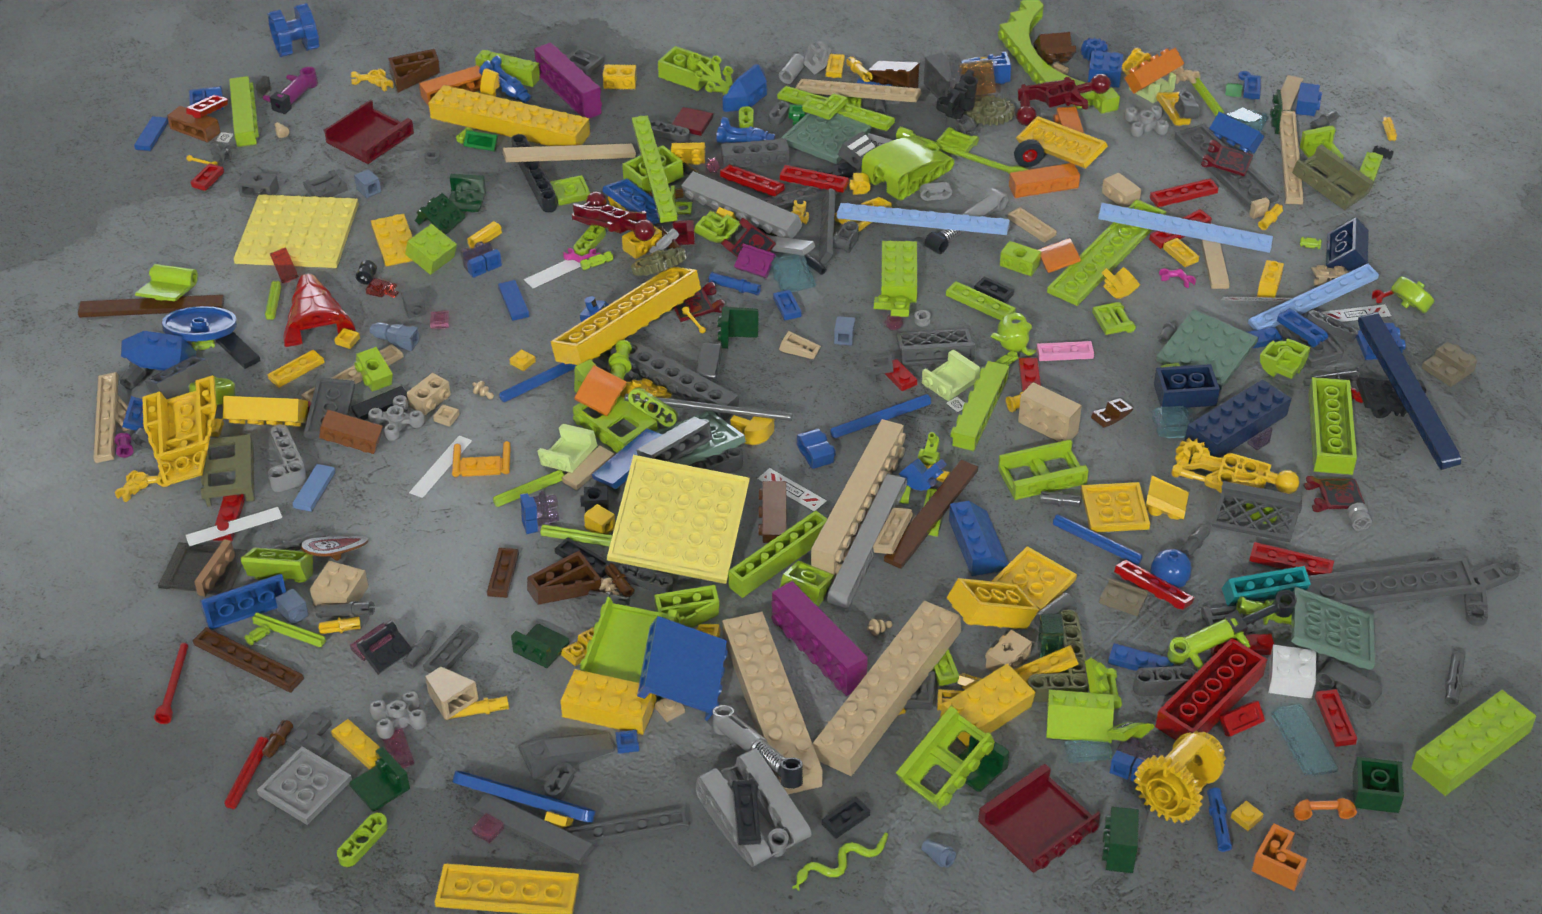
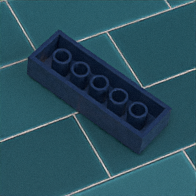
(1239, 418)

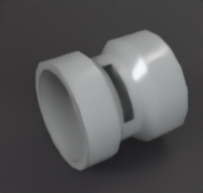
(1359, 516)

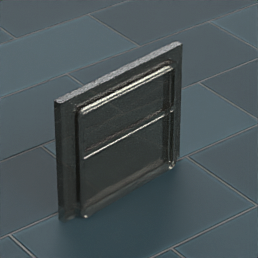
(189, 562)

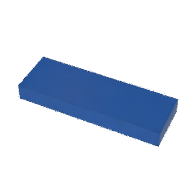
(151, 133)
(513, 300)

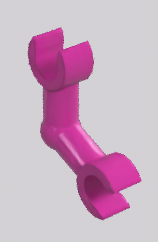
(573, 256)
(1166, 274)

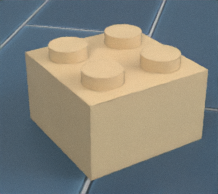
(339, 585)

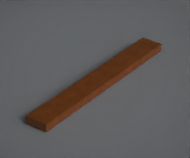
(145, 305)
(931, 513)

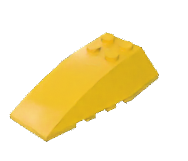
(181, 430)

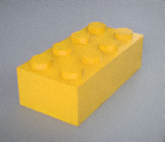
(261, 409)
(992, 603)
(992, 701)
(606, 702)

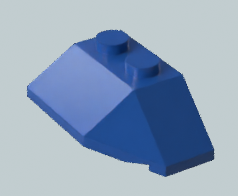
(746, 90)
(156, 350)

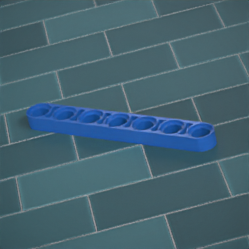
(524, 796)

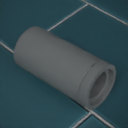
(1061, 603)

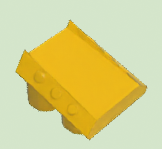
(1166, 499)

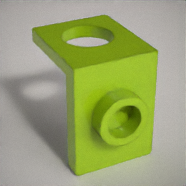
(678, 204)

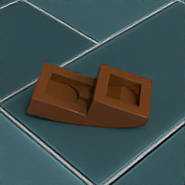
(1114, 412)

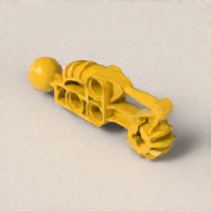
(1284, 481)

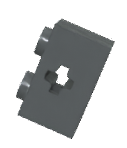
(254, 184)

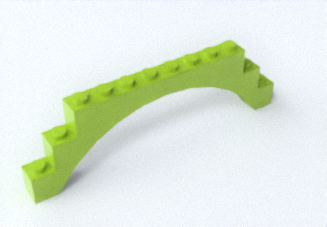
(1016, 38)

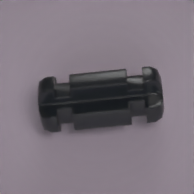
(1383, 151)

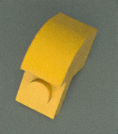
(1120, 284)
(756, 430)

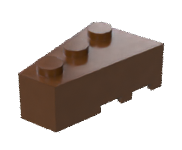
(413, 68)
(895, 73)

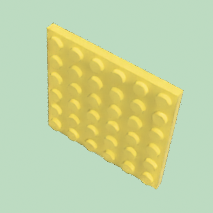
(308, 227)
(678, 519)

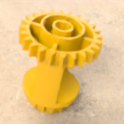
(1174, 782)

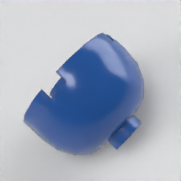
(1172, 567)

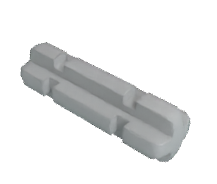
(665, 241)

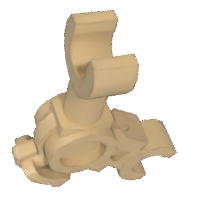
(1183, 75)

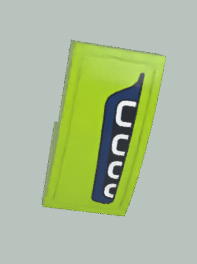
(1129, 729)

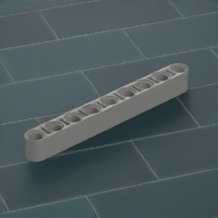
(862, 549)

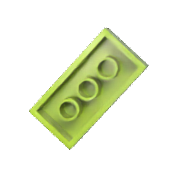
(899, 269)

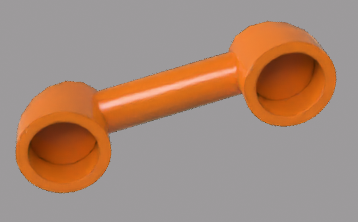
(1345, 808)

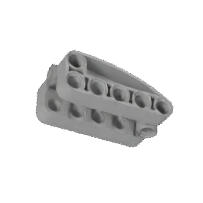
(777, 813)

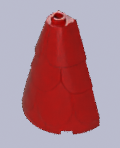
(313, 308)

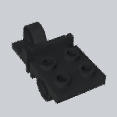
(959, 98)
(1381, 397)

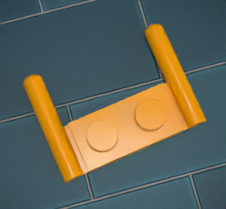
(481, 465)

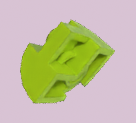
(716, 228)
(1284, 358)

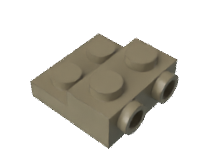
(1450, 364)

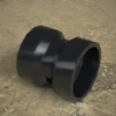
(366, 272)

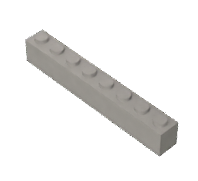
(754, 210)

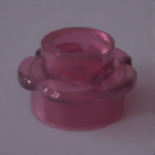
(713, 165)
(893, 322)

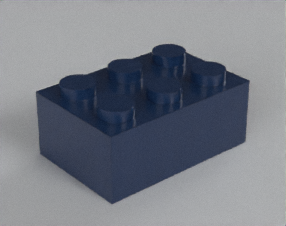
(1186, 386)

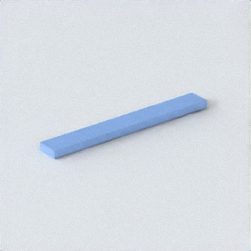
(1316, 296)

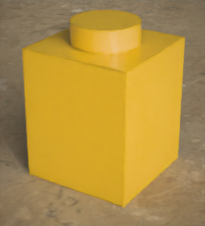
(599, 520)

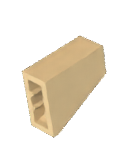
(450, 691)

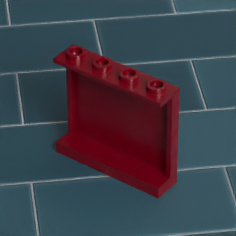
(367, 133)
(1037, 819)

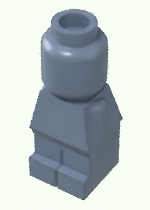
(397, 334)

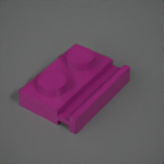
(754, 261)

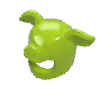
(1014, 335)

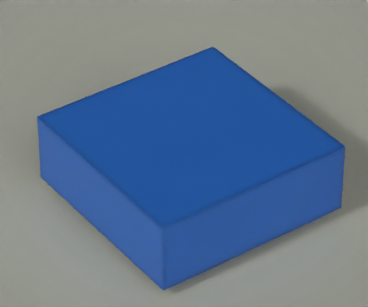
(627, 741)

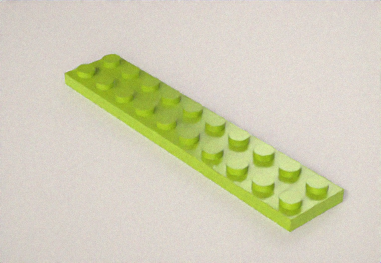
(1105, 252)

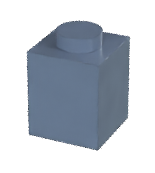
(367, 183)
(844, 330)
(292, 606)

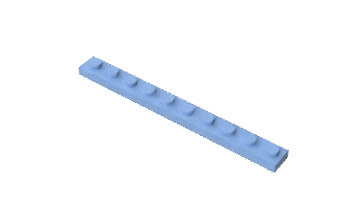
(923, 218)
(1185, 227)

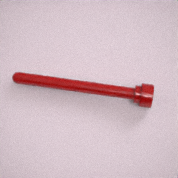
(164, 712)

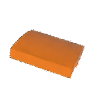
(1059, 255)
(600, 390)

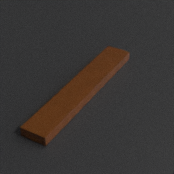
(248, 659)

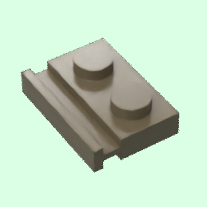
(1123, 597)

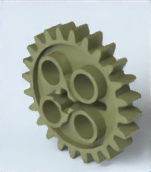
(991, 110)
(658, 261)

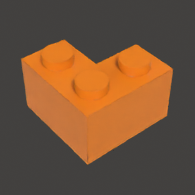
(1277, 861)

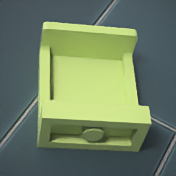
(952, 376)
(570, 449)

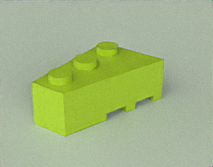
(692, 604)

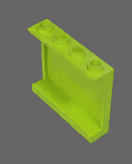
(621, 640)

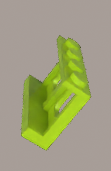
(621, 410)
(1042, 479)
(934, 751)

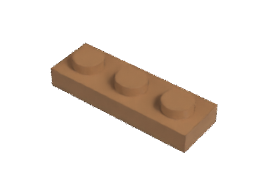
(214, 568)

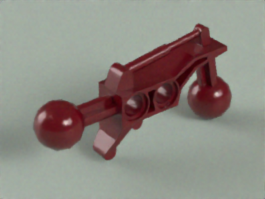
(1056, 94)
(598, 213)

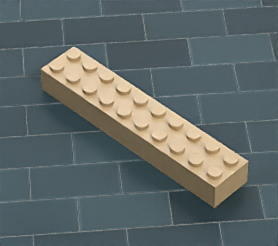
(857, 497)
(887, 688)
(770, 694)

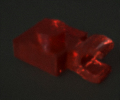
(380, 288)

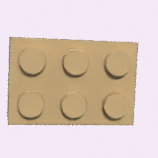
(1049, 413)

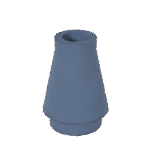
(940, 853)

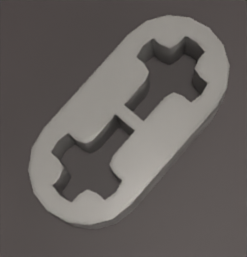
(935, 191)

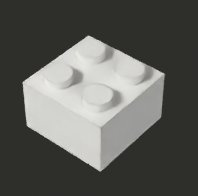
(1292, 671)

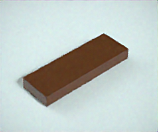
(502, 572)

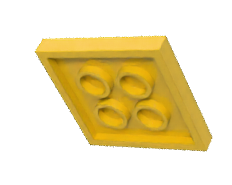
(1115, 507)
(1037, 577)

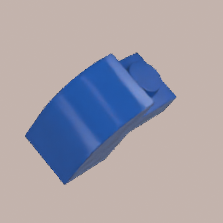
(920, 477)

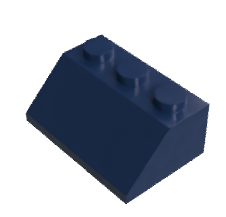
(1348, 245)

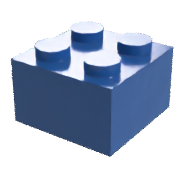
(1107, 64)

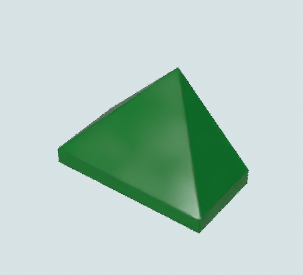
(480, 140)

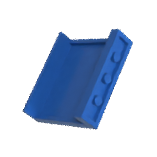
(683, 665)

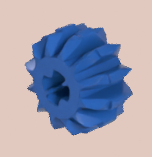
(1093, 45)

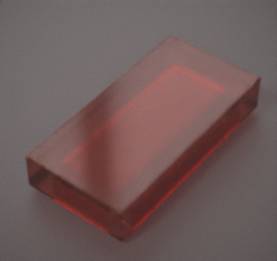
(284, 265)

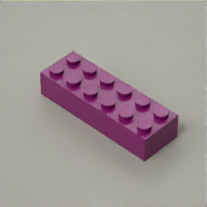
(568, 81)
(818, 638)

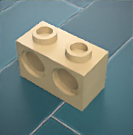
(428, 393)

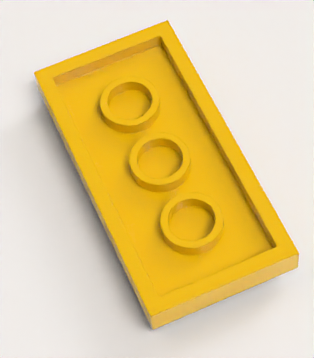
(392, 238)

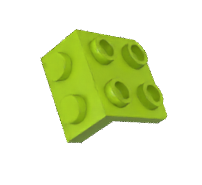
(1320, 136)

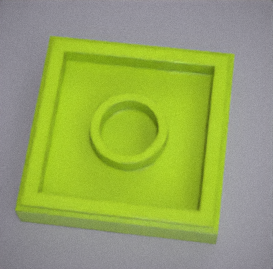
(570, 190)

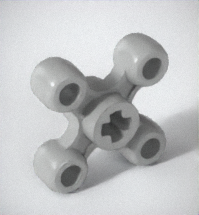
(1146, 121)
(396, 417)
(398, 714)

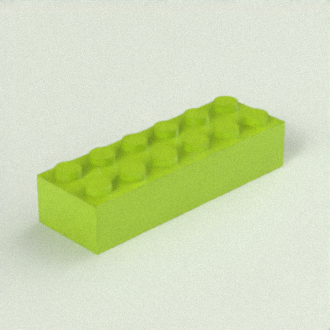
(1332, 426)
(1473, 742)

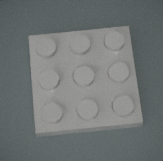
(304, 785)

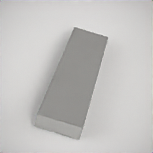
(792, 246)

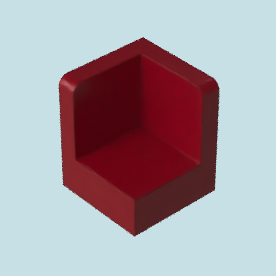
(686, 232)

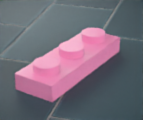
(1065, 351)

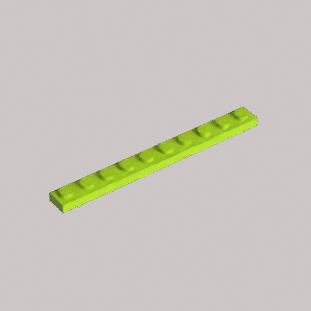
(654, 169)

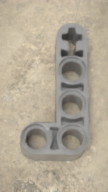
(292, 470)

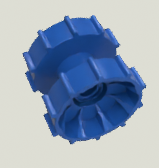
(302, 28)

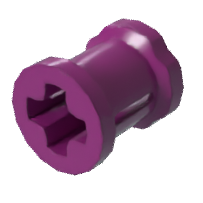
(124, 447)

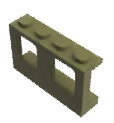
(1337, 173)
(241, 463)

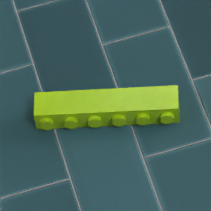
(244, 111)
(979, 406)
(776, 555)

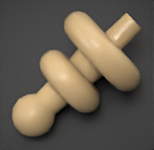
(281, 130)
(479, 388)
(606, 585)
(878, 626)

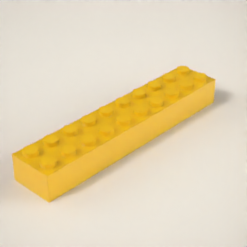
(508, 117)
(625, 315)

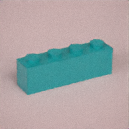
(1265, 585)

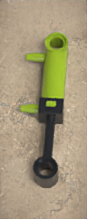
(1230, 627)

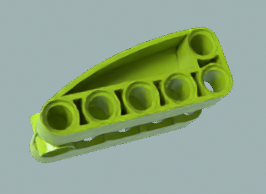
(905, 165)

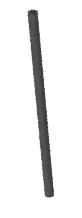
(720, 408)

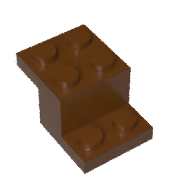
(1055, 47)

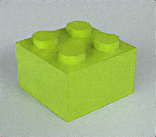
(430, 249)

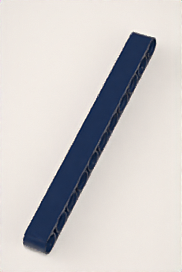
(1409, 391)

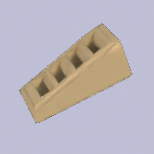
(795, 345)

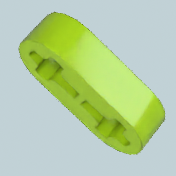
(746, 118)

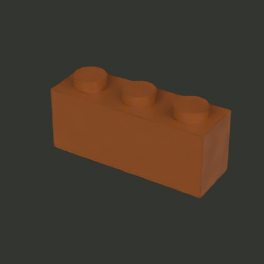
(200, 128)
(350, 431)

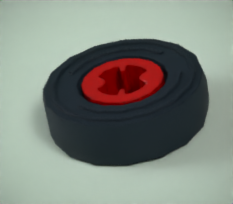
(1024, 148)

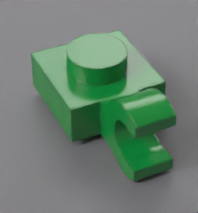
(796, 113)

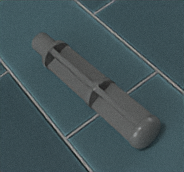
(1351, 375)

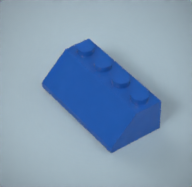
(977, 538)
(242, 602)

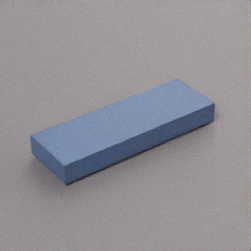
(314, 487)

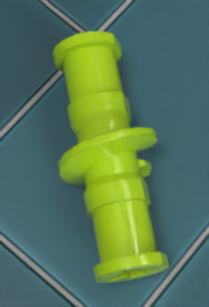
(619, 361)
(1249, 607)

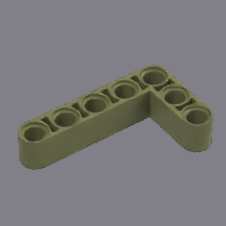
(1074, 678)

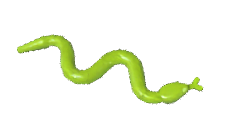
(802, 874)

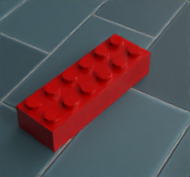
(1211, 691)

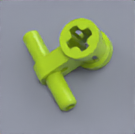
(929, 455)

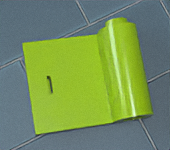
(168, 282)

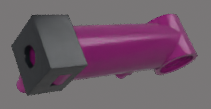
(282, 100)

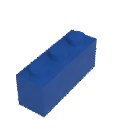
(1236, 133)

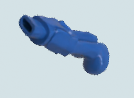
(508, 83)
(730, 134)

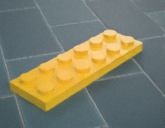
(1063, 142)
(506, 890)

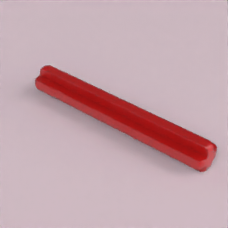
(246, 774)

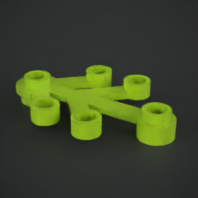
(712, 76)

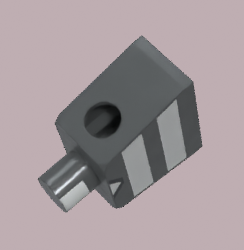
(855, 149)

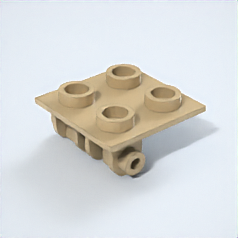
(1324, 273)

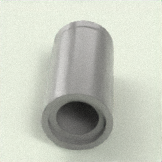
(792, 69)

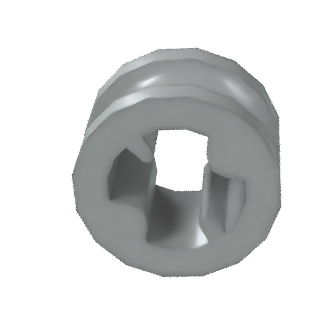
(922, 314)

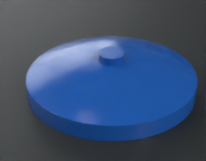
(199, 323)

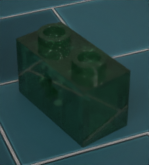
(1050, 634)

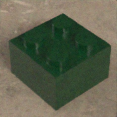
(1378, 784)
(1120, 839)

